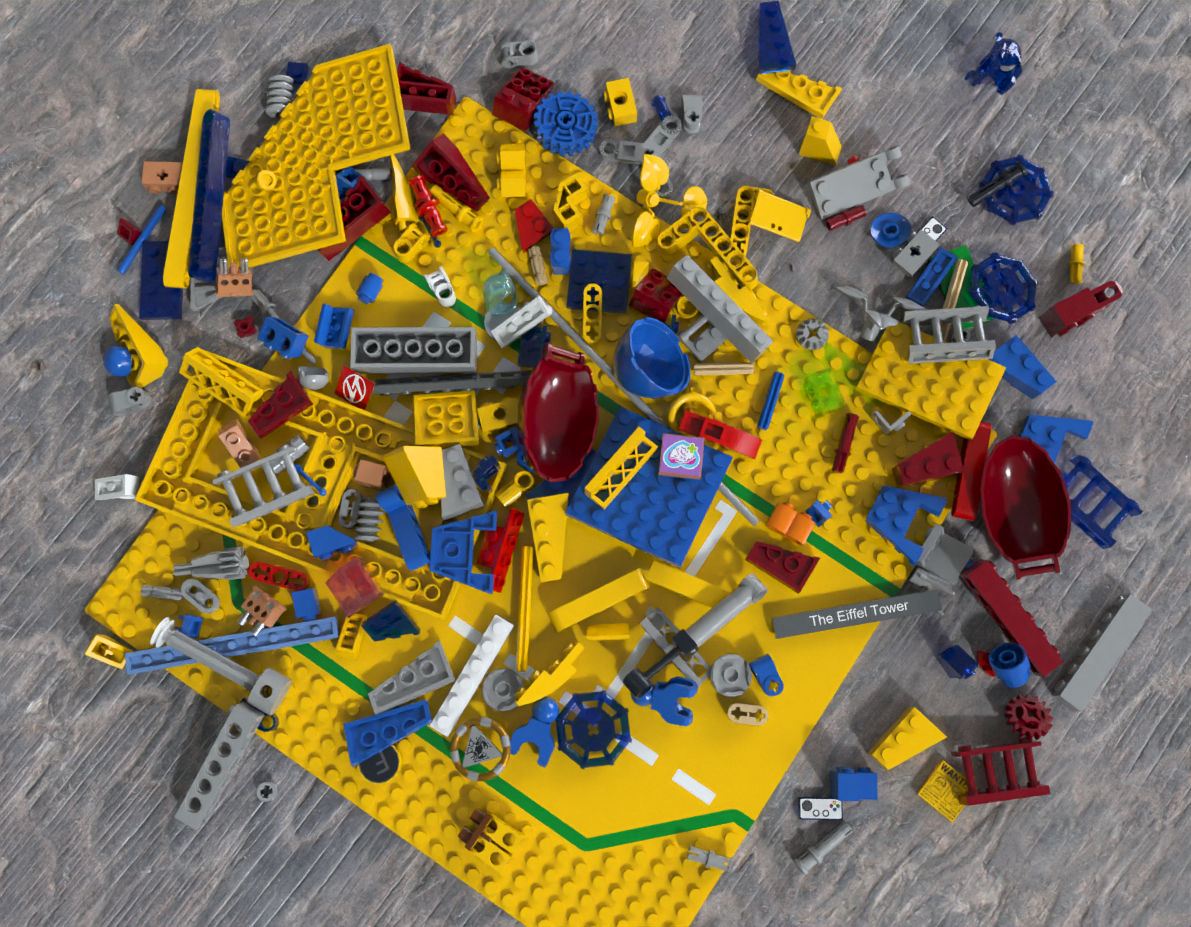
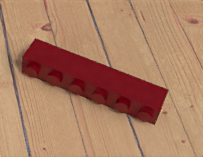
(1011, 617)

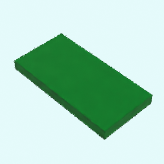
(964, 299)

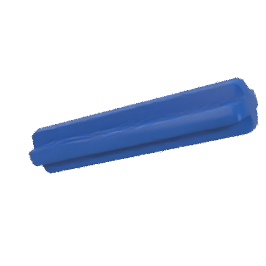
(770, 401)

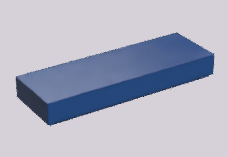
(932, 277)

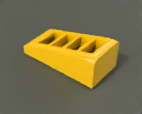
(339, 650)

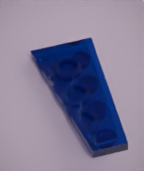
(774, 44)

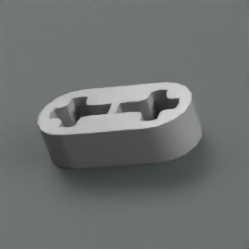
(345, 508)

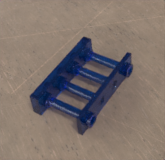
(1087, 522)

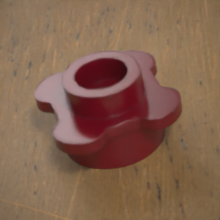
(250, 330)

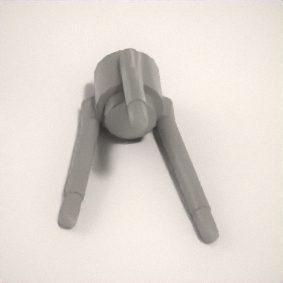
(922, 577)

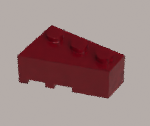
(425, 92)
(930, 464)

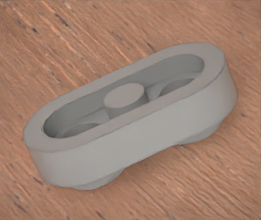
(201, 597)

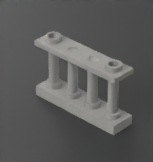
(948, 351)
(280, 498)

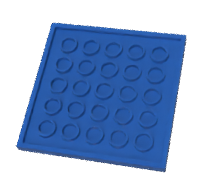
(652, 509)

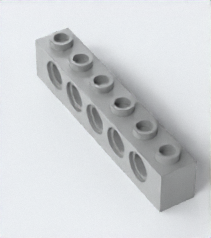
(196, 814)

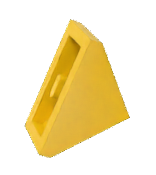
(107, 650)

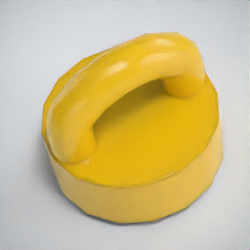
(265, 180)

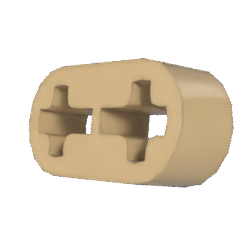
(746, 719)

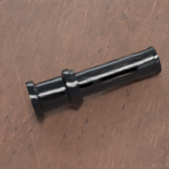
(1004, 179)

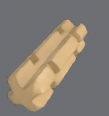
(538, 265)

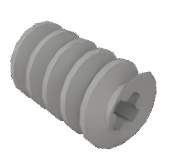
(278, 95)
(369, 520)

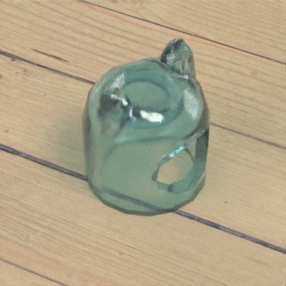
(496, 289)

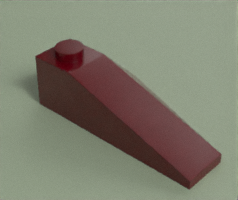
(447, 168)

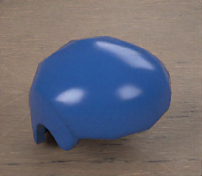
(117, 361)

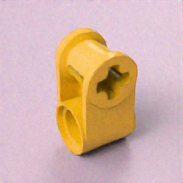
(413, 240)

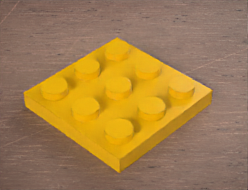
(446, 419)

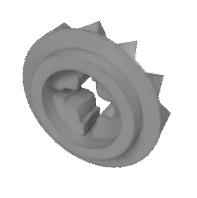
(812, 343)

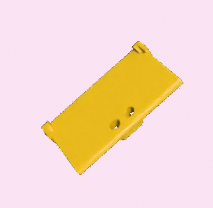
(774, 212)

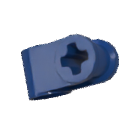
(766, 671)

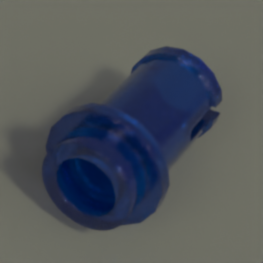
(660, 106)

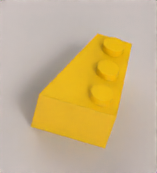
(905, 739)

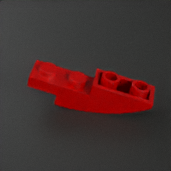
(720, 434)

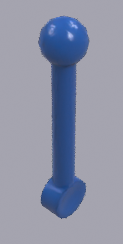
(322, 491)

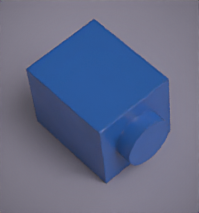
(306, 604)

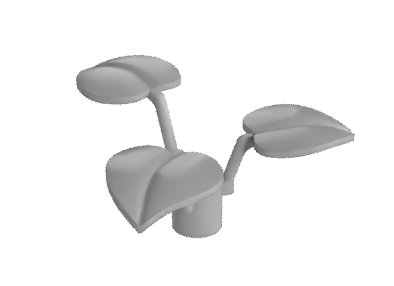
(876, 320)

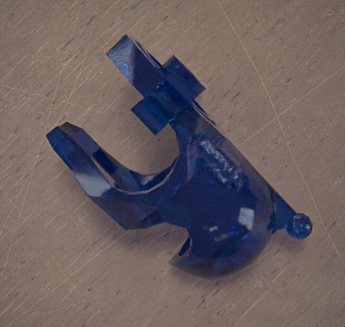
(1003, 53)

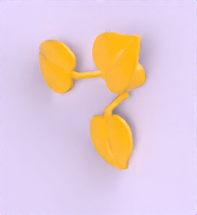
(652, 175)

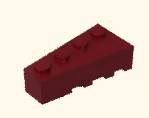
(360, 212)

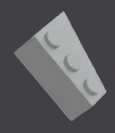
(460, 487)

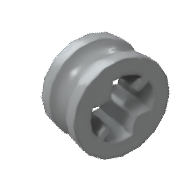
(271, 796)

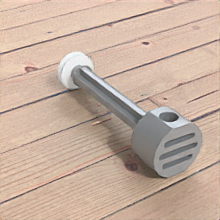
(256, 684)

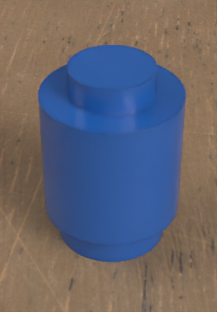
(369, 288)

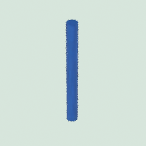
(142, 237)

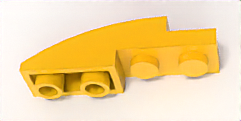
(742, 297)
(544, 683)

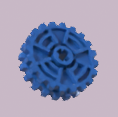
(565, 123)

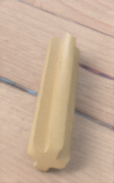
(723, 368)

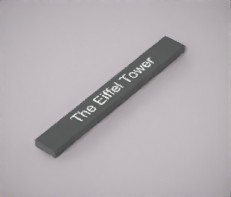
(856, 614)

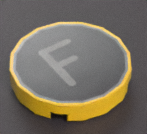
(381, 766)

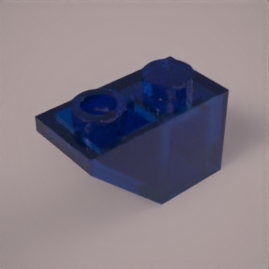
(957, 662)

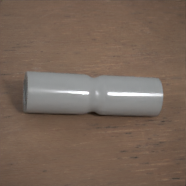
(376, 173)

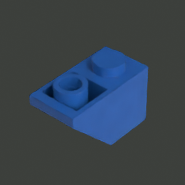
(327, 541)

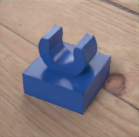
(819, 512)
(191, 625)

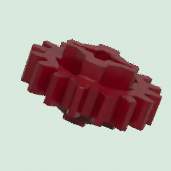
(1028, 717)

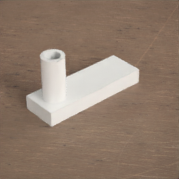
(521, 322)

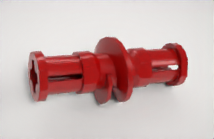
(427, 206)

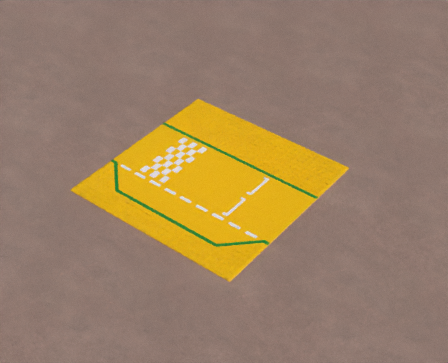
(603, 838)

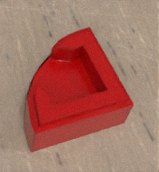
(984, 665)

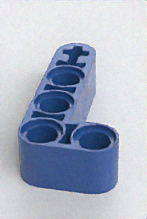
(405, 527)

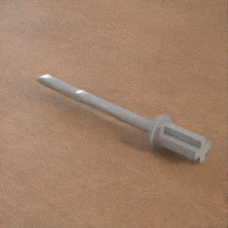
(268, 309)

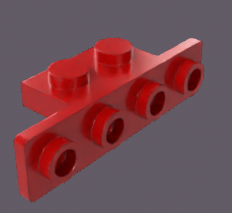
(499, 547)

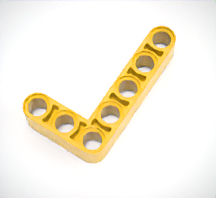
(713, 242)

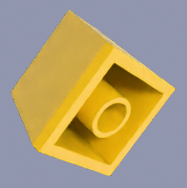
(418, 474)

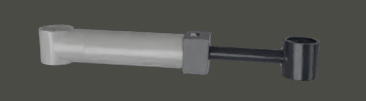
(687, 641)

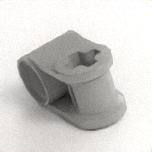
(517, 54)
(692, 111)
(129, 401)

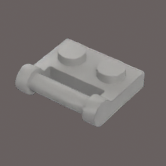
(703, 344)

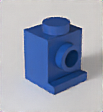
(502, 439)

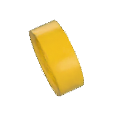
(683, 315)

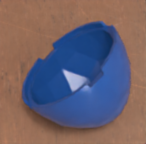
(650, 360)

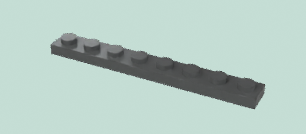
(447, 383)

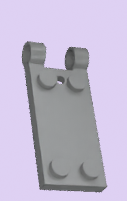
(856, 183)

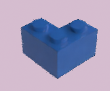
(853, 785)

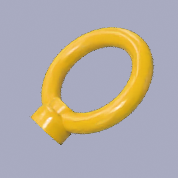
(691, 397)

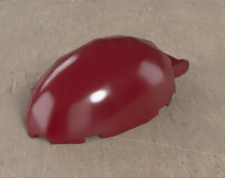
(558, 414)
(1025, 505)

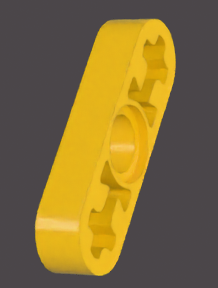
(585, 318)

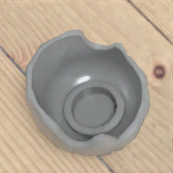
(312, 377)

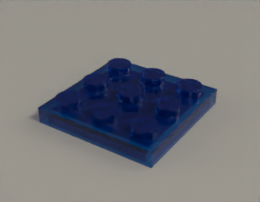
(605, 269)

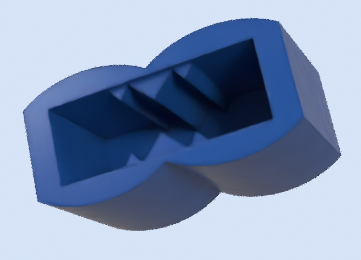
(560, 251)

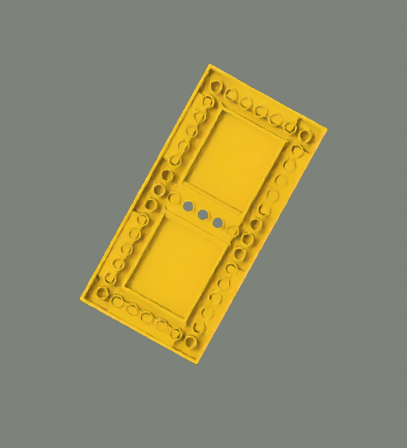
(194, 455)

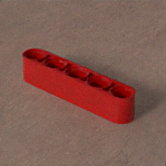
(968, 482)

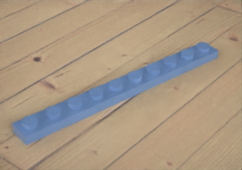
(236, 644)

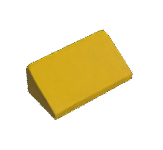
(639, 271)
(607, 632)

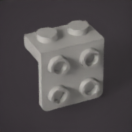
(944, 555)

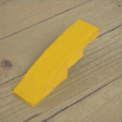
(686, 585)

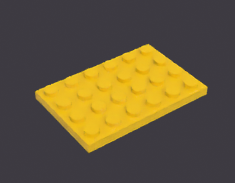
(939, 392)

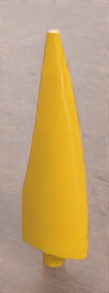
(402, 199)

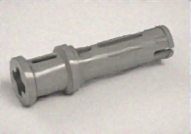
(815, 854)

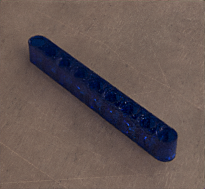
(209, 196)

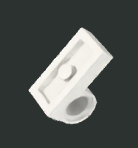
(118, 486)

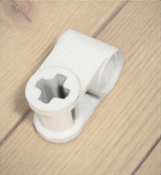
(439, 285)

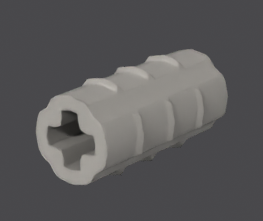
(301, 447)

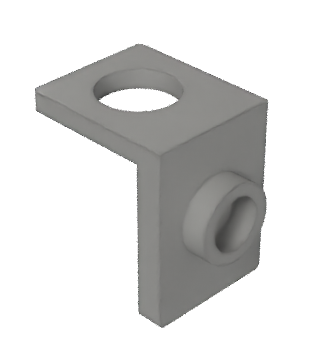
(884, 426)

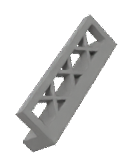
(666, 647)

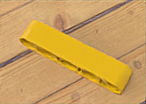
(598, 600)

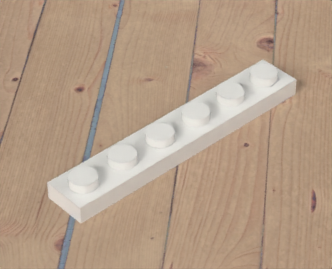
(471, 676)

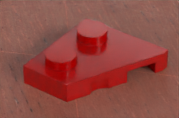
(531, 225)

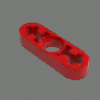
(266, 567)

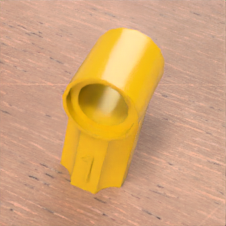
(513, 489)

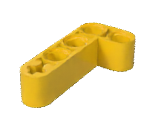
(742, 225)

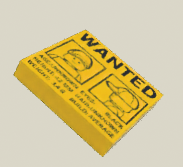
(942, 790)

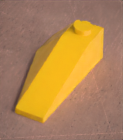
(146, 355)

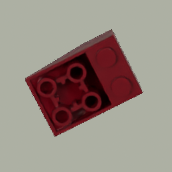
(520, 97)

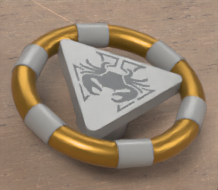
(480, 749)

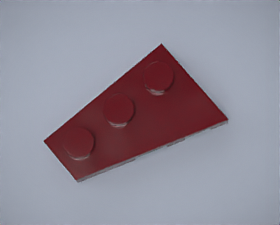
(285, 403)
(783, 565)

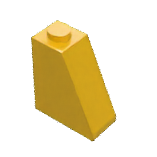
(821, 142)

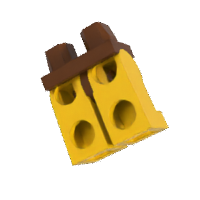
(483, 839)

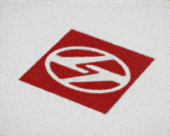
(354, 388)

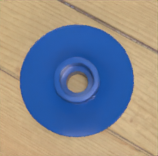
(890, 223)

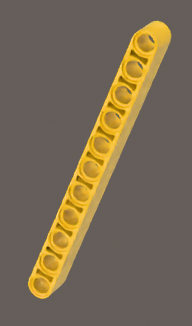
(179, 245)

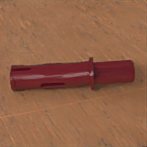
(845, 442)

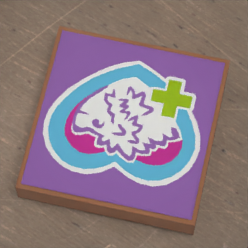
(681, 456)

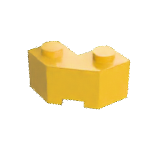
(513, 167)
(570, 193)

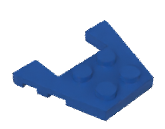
(1050, 432)
(894, 513)
(453, 551)

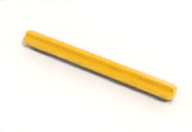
(524, 609)

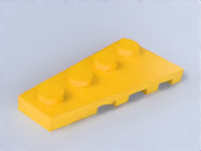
(807, 94)
(548, 530)

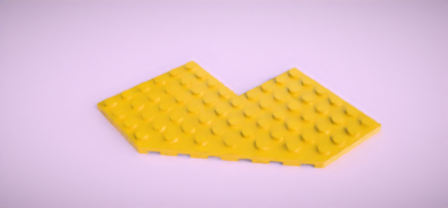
(338, 120)

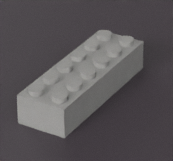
(413, 350)

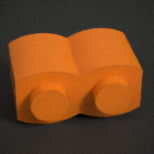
(790, 524)

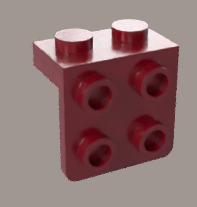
(655, 296)

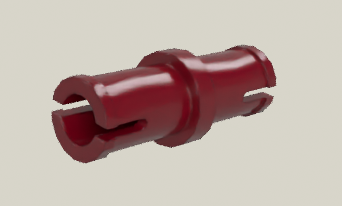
(845, 218)

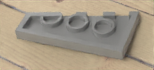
(420, 677)

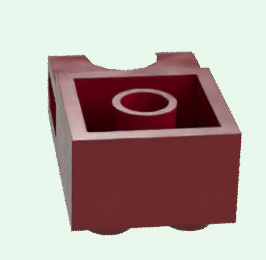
(1078, 309)

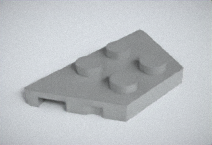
(202, 292)

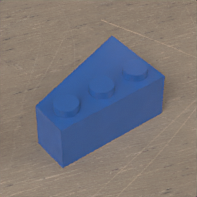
(1023, 368)

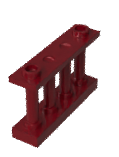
(993, 793)

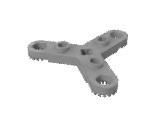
(633, 152)

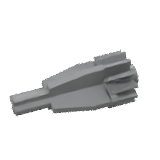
(227, 564)

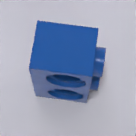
(282, 337)

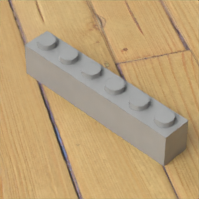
(719, 308)
(1101, 652)

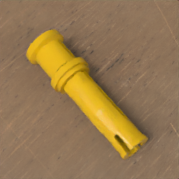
(462, 213)

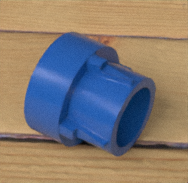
(1010, 664)

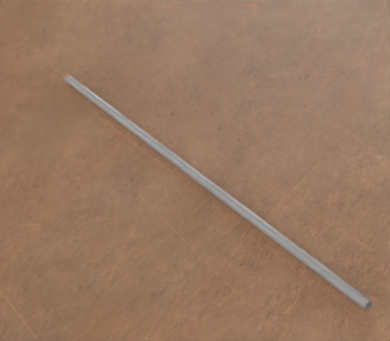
(609, 371)

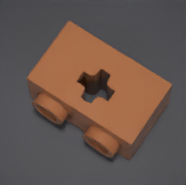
(161, 176)
(238, 443)
(372, 475)

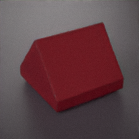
(128, 231)

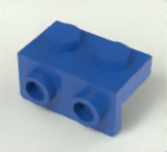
(333, 327)

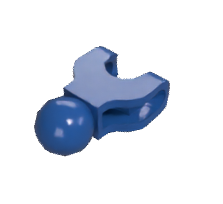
(664, 700)
(538, 730)

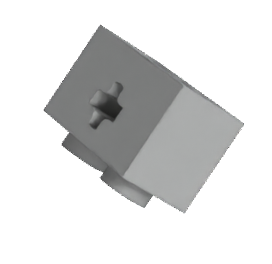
(921, 242)

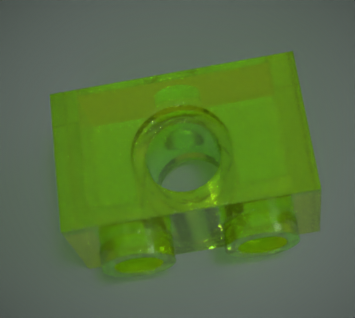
(824, 380)

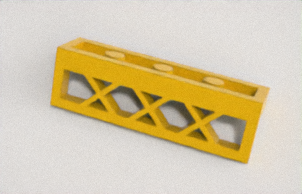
(220, 376)
(612, 466)

